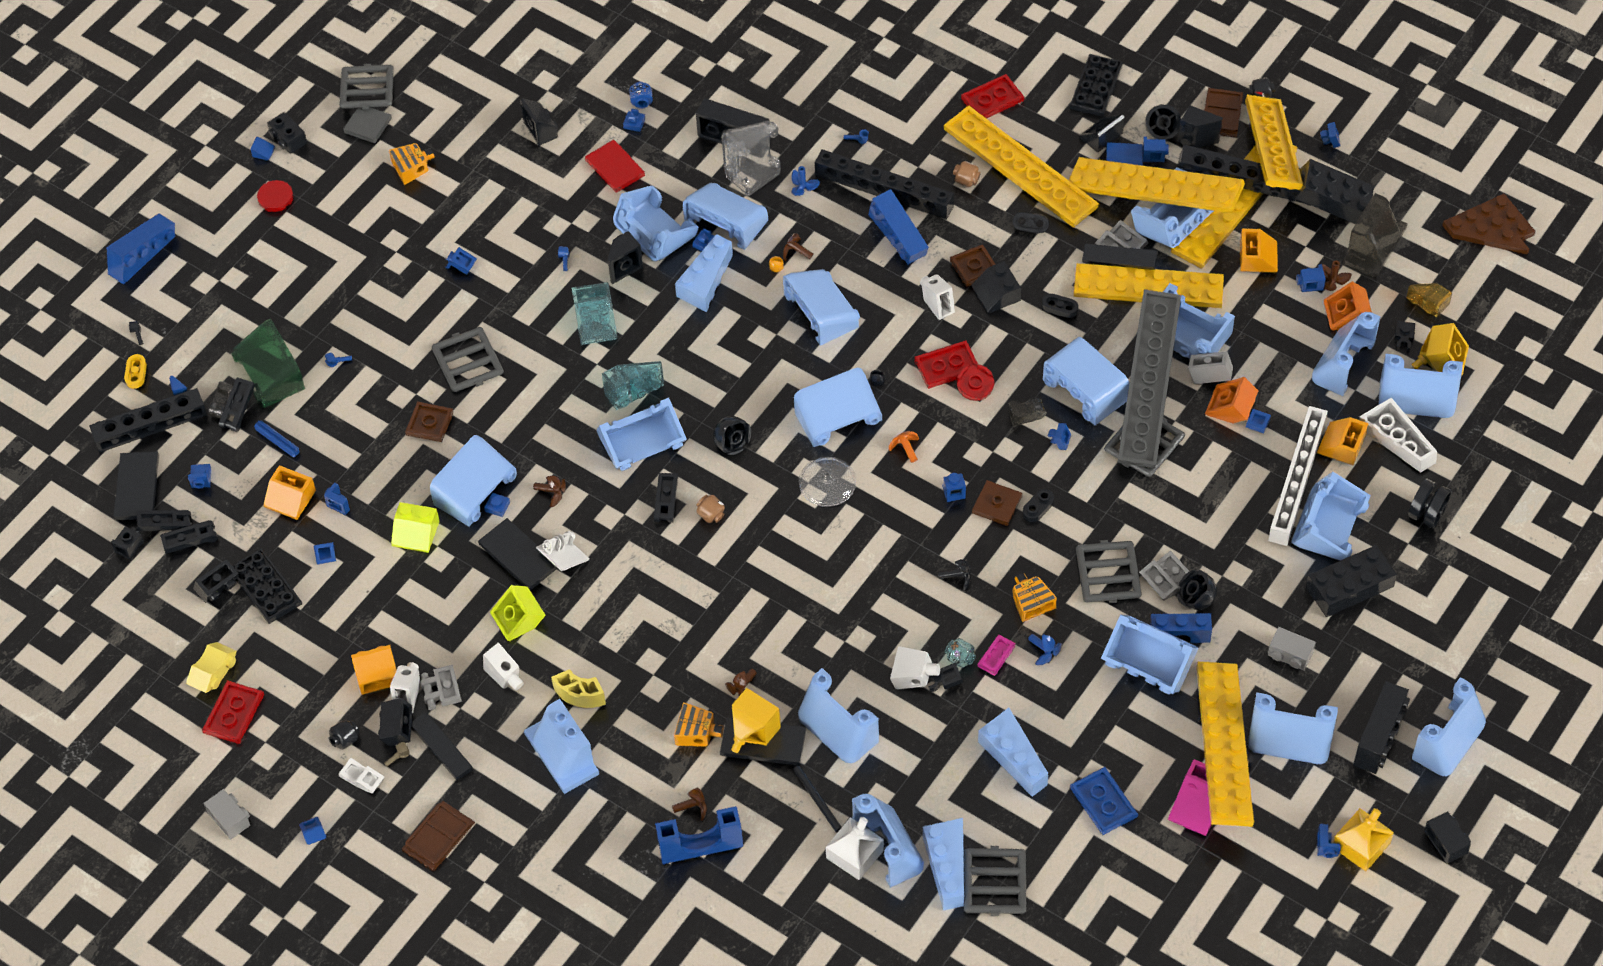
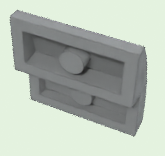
(1122, 236)
(1165, 575)

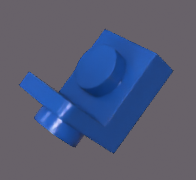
(461, 260)
(200, 476)
(335, 500)
(1324, 843)

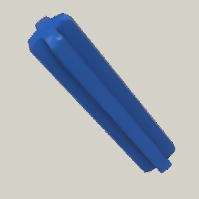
(277, 438)

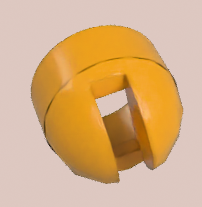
(776, 264)

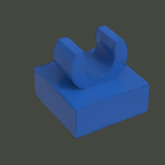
(634, 120)
(1331, 135)
(702, 239)
(1060, 436)

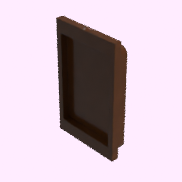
(1226, 105)
(437, 835)

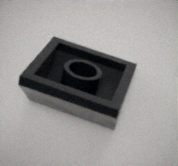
(1103, 132)

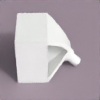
(855, 848)

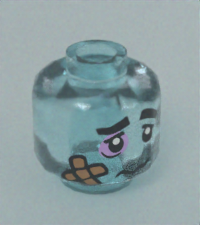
(960, 652)

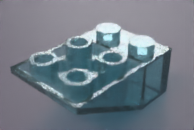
(594, 313)
(631, 382)

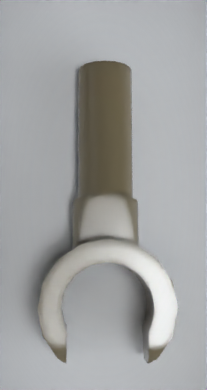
(402, 752)

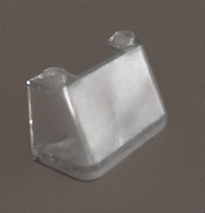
(749, 157)

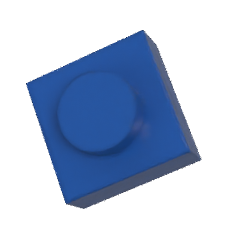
(1258, 421)
(497, 504)

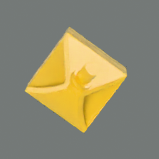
(1442, 345)
(754, 720)
(1363, 838)

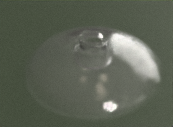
(827, 489)

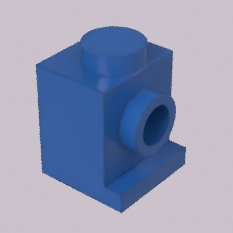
(1154, 150)
(1311, 279)
(954, 482)

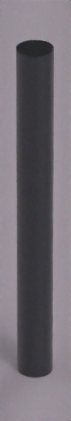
(817, 798)

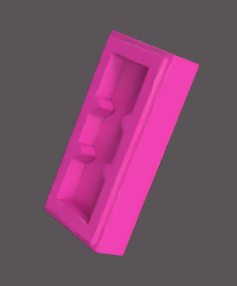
(996, 655)

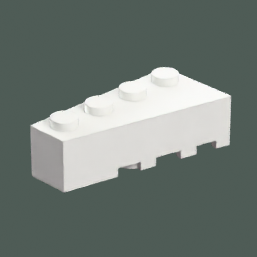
(1399, 435)

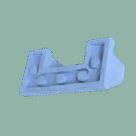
(562, 747)

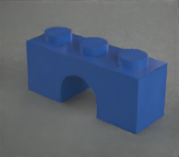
(1195, 626)

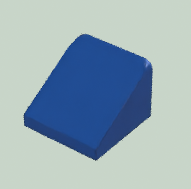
(262, 149)
(177, 386)
(325, 553)
(312, 830)

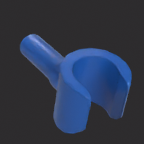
(862, 137)
(564, 252)
(331, 361)

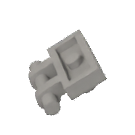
(447, 687)

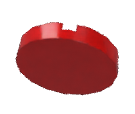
(275, 196)
(975, 382)

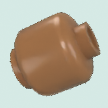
(966, 174)
(710, 508)

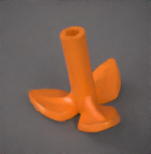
(904, 438)

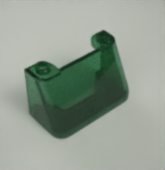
(269, 364)

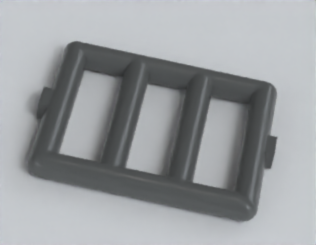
(367, 68)
(484, 344)
(1169, 447)
(1084, 565)
(1019, 871)

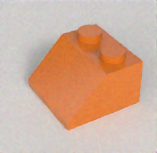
(1346, 305)
(1232, 400)

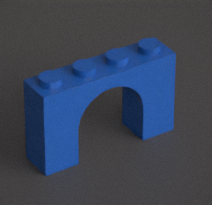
(722, 837)

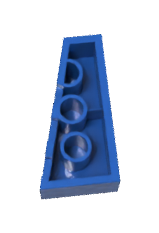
(897, 227)
(138, 247)

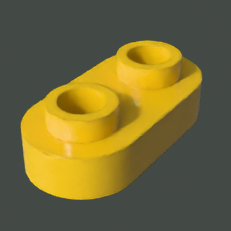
(135, 373)

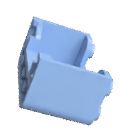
(1167, 222)
(1199, 331)
(1088, 379)
(1149, 653)

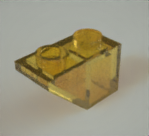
(1430, 297)

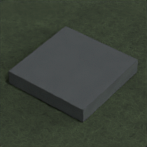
(367, 124)

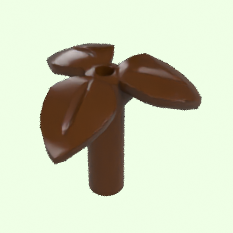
(792, 244)
(1333, 276)
(555, 486)
(740, 682)
(697, 800)

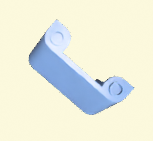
(727, 211)
(650, 225)
(821, 303)
(1336, 361)
(1421, 390)
(835, 405)
(642, 434)
(470, 479)
(1330, 517)
(841, 732)
(1291, 734)
(1444, 748)
(901, 854)

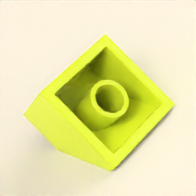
(414, 527)
(517, 612)

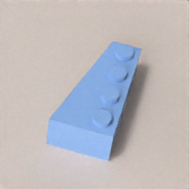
(1012, 750)
(945, 854)

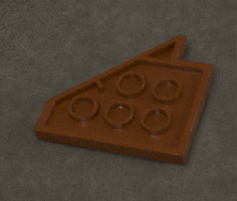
(1492, 224)

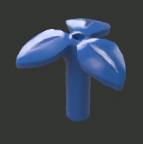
(799, 179)
(1048, 645)

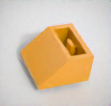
(1257, 251)
(1343, 440)
(289, 492)
(374, 669)

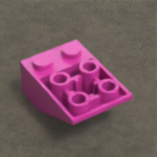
(1192, 802)

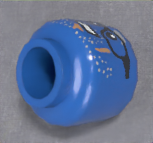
(641, 95)

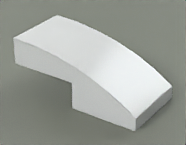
(361, 776)

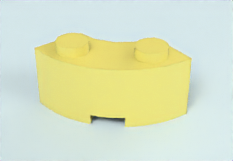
(211, 667)
(578, 691)

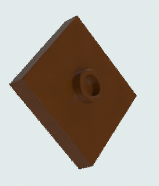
(971, 264)
(429, 421)
(997, 503)

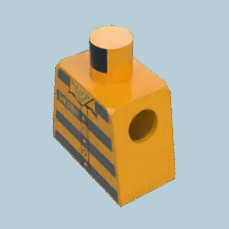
(410, 161)
(1032, 597)
(696, 727)

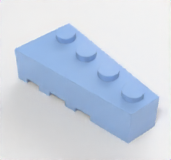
(704, 275)

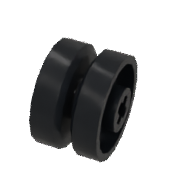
(1429, 503)

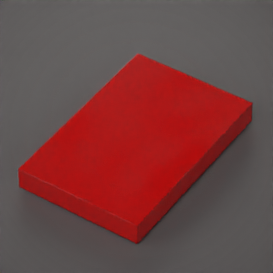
(993, 96)
(614, 166)
(944, 363)
(233, 712)

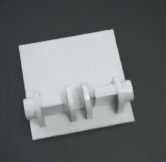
(562, 551)

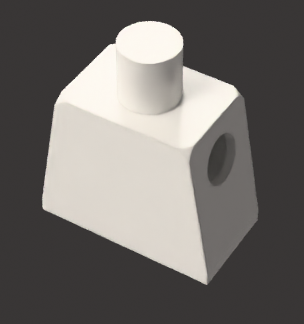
(938, 296)
(502, 667)
(912, 668)
(406, 679)

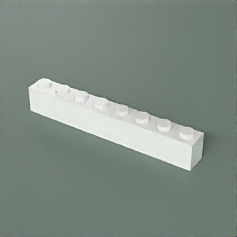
(1297, 476)

